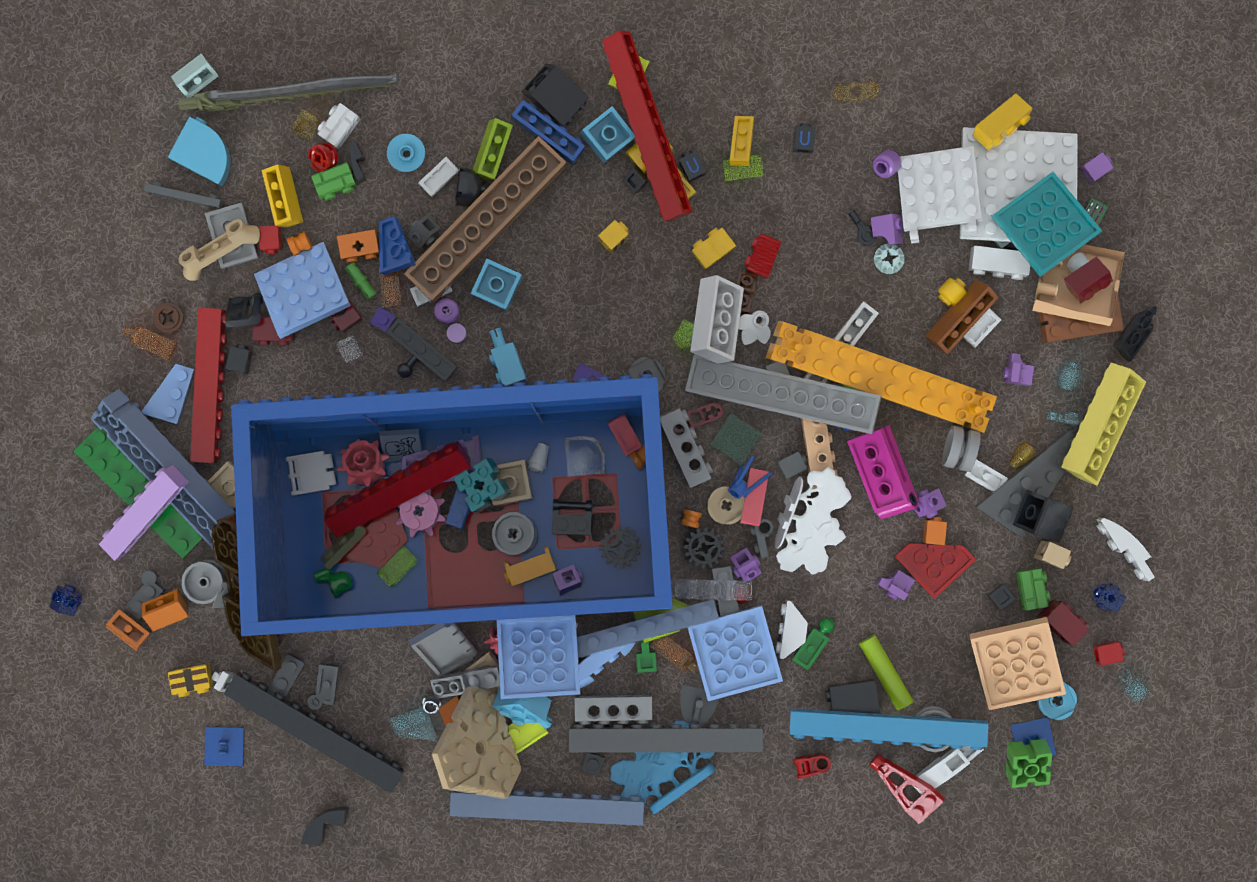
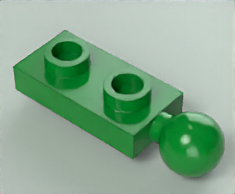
(814, 644)

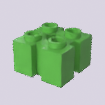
(1028, 763)

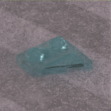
(414, 725)

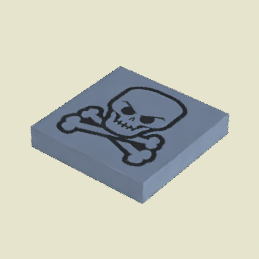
(400, 443)

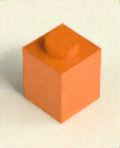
(934, 531)

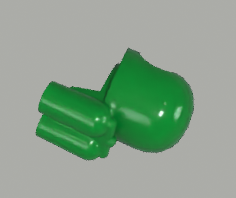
(338, 582)

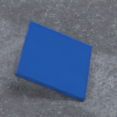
(1034, 730)
(224, 746)

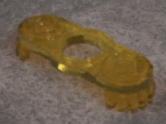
(868, 91)

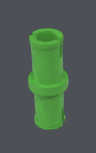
(360, 281)

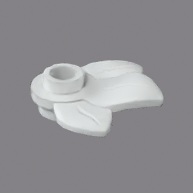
(752, 330)

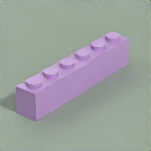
(143, 512)

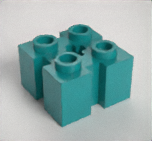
(470, 482)

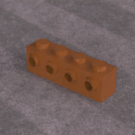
(961, 317)

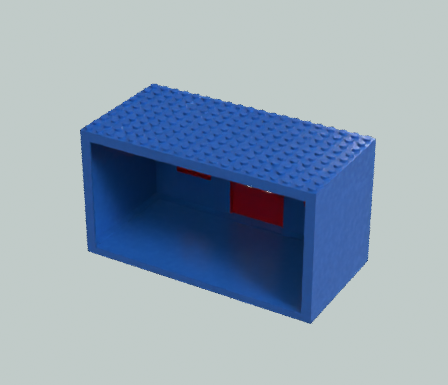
(287, 534)

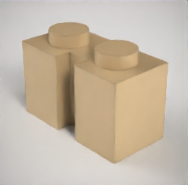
(1053, 554)

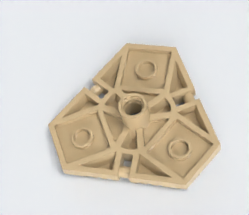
(476, 748)

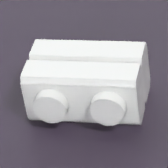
(338, 125)

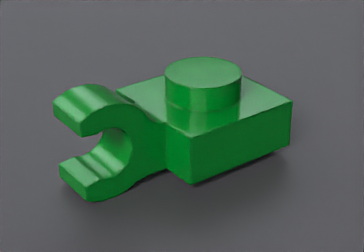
(646, 660)

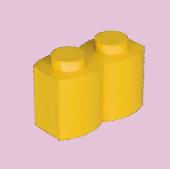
(713, 248)

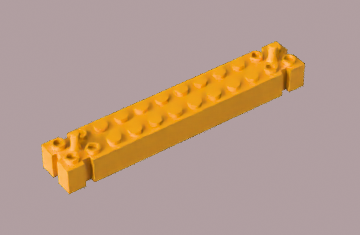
(881, 376)

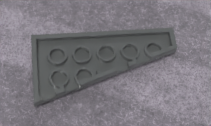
(1037, 476)

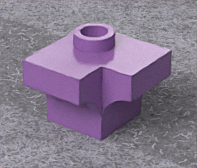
(888, 226)
(1017, 371)
(896, 585)

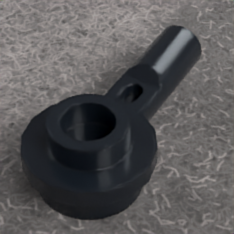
(865, 233)

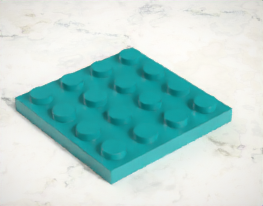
(1046, 224)

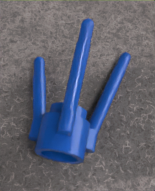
(738, 486)

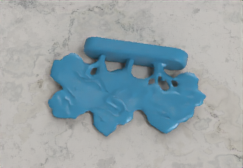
(657, 768)

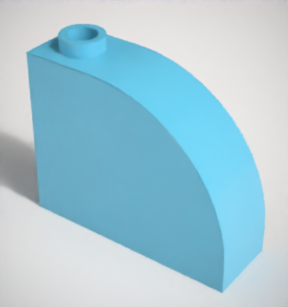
(202, 151)

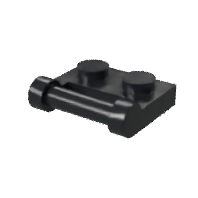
(238, 311)
(572, 523)

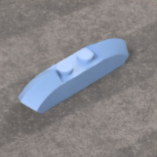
(594, 662)

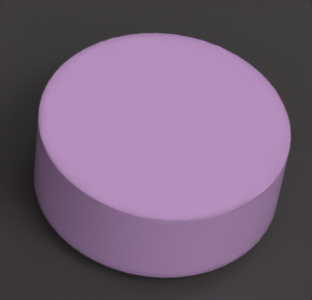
(456, 333)

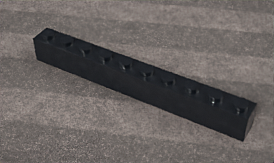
(314, 731)

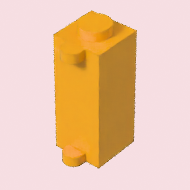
(530, 568)

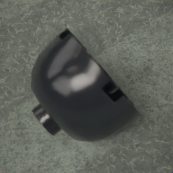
(468, 187)

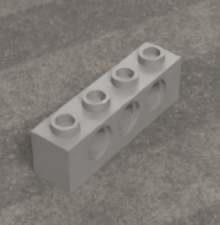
(693, 475)
(583, 703)

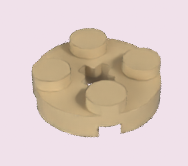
(722, 515)

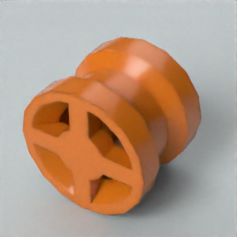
(690, 518)

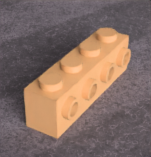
(817, 446)

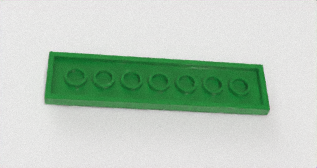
(128, 482)

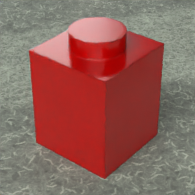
(270, 239)
(1108, 653)

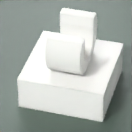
(223, 680)

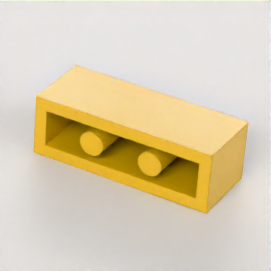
(1002, 122)
(282, 196)

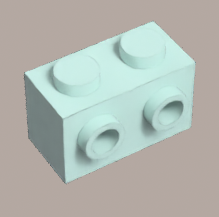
(194, 76)

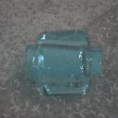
(1069, 376)

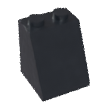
(555, 94)
(1043, 516)

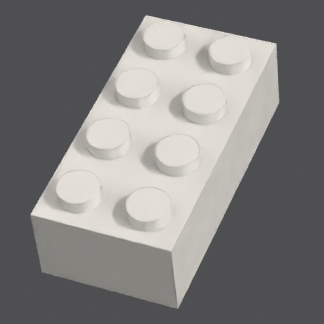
(717, 319)

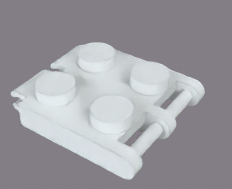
(311, 472)

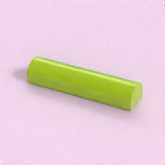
(885, 672)

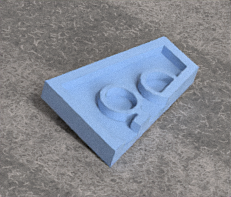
(171, 395)

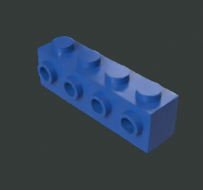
(555, 136)

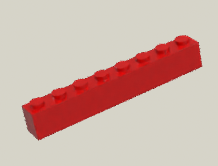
(208, 386)
(397, 488)

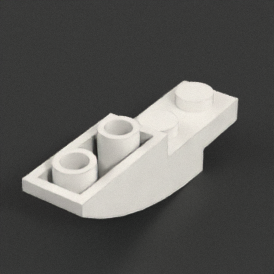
(1122, 540)
(947, 766)

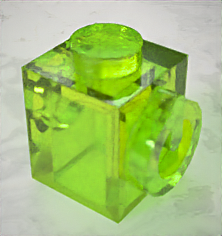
(684, 335)

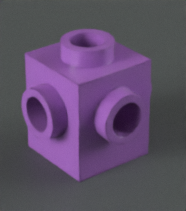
(929, 503)
(745, 565)

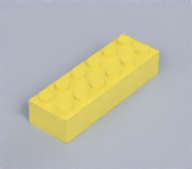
(1103, 423)

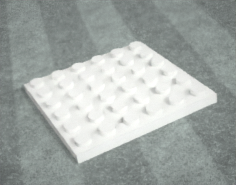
(1015, 168)

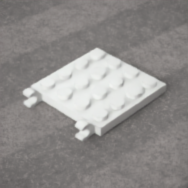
(939, 190)

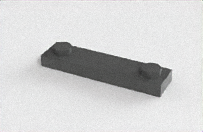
(158, 189)

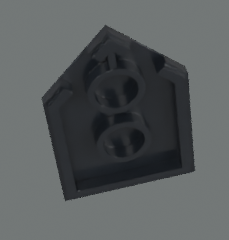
(1135, 333)

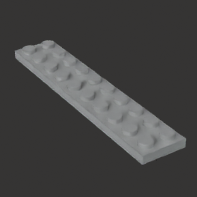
(784, 394)

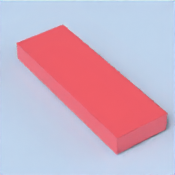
(754, 501)

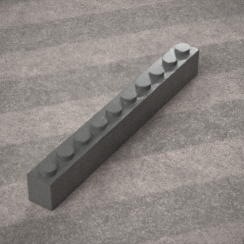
(666, 739)

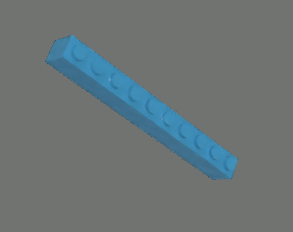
(889, 728)

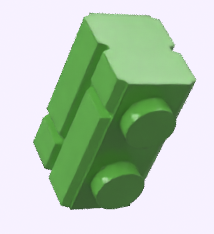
(334, 181)
(1032, 588)

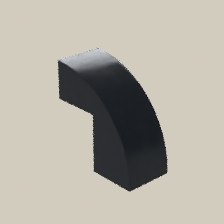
(315, 831)

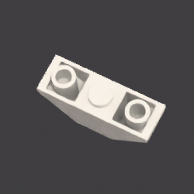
(792, 630)

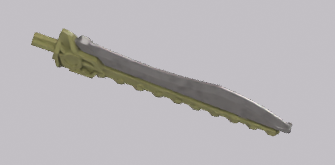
(230, 99)

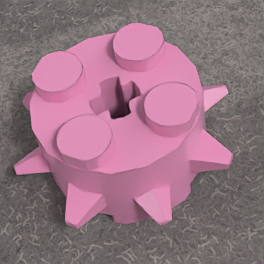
(430, 516)

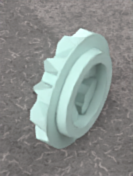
(885, 266)

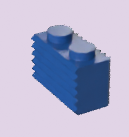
(458, 511)

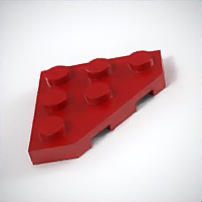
(934, 564)

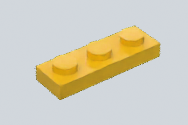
(742, 141)

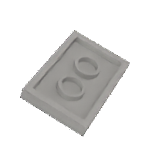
(216, 222)

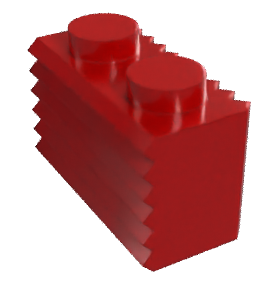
(763, 255)

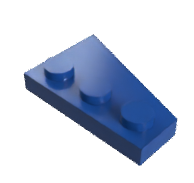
(393, 247)

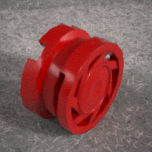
(323, 156)

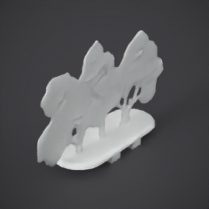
(816, 526)

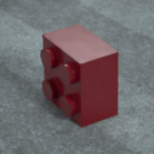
(1063, 622)

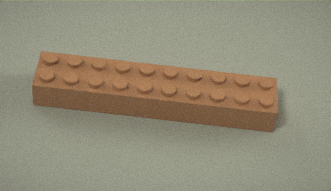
(486, 219)

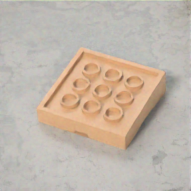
(1055, 298)
(1017, 663)

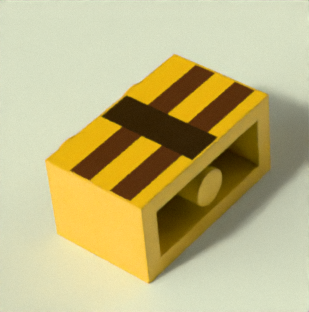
(613, 236)
(191, 679)

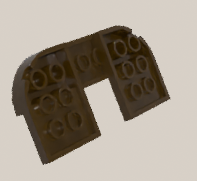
(224, 542)

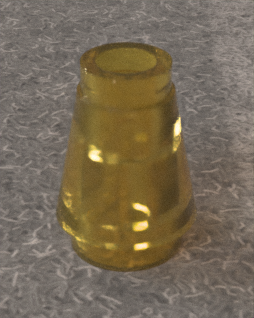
(1022, 455)

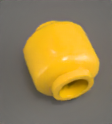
(952, 291)

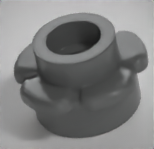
(428, 706)

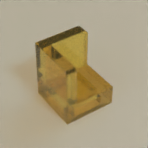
(306, 125)

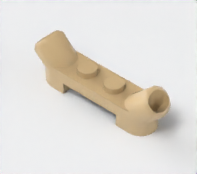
(235, 235)

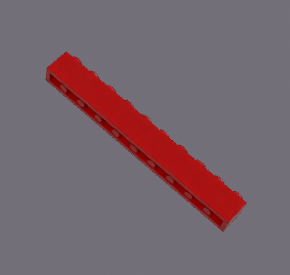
(646, 126)

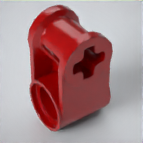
(810, 765)

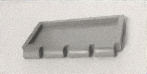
(443, 648)

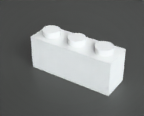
(998, 262)

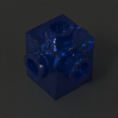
(1108, 597)
(65, 600)

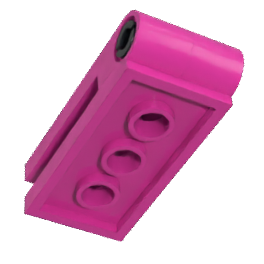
(883, 473)

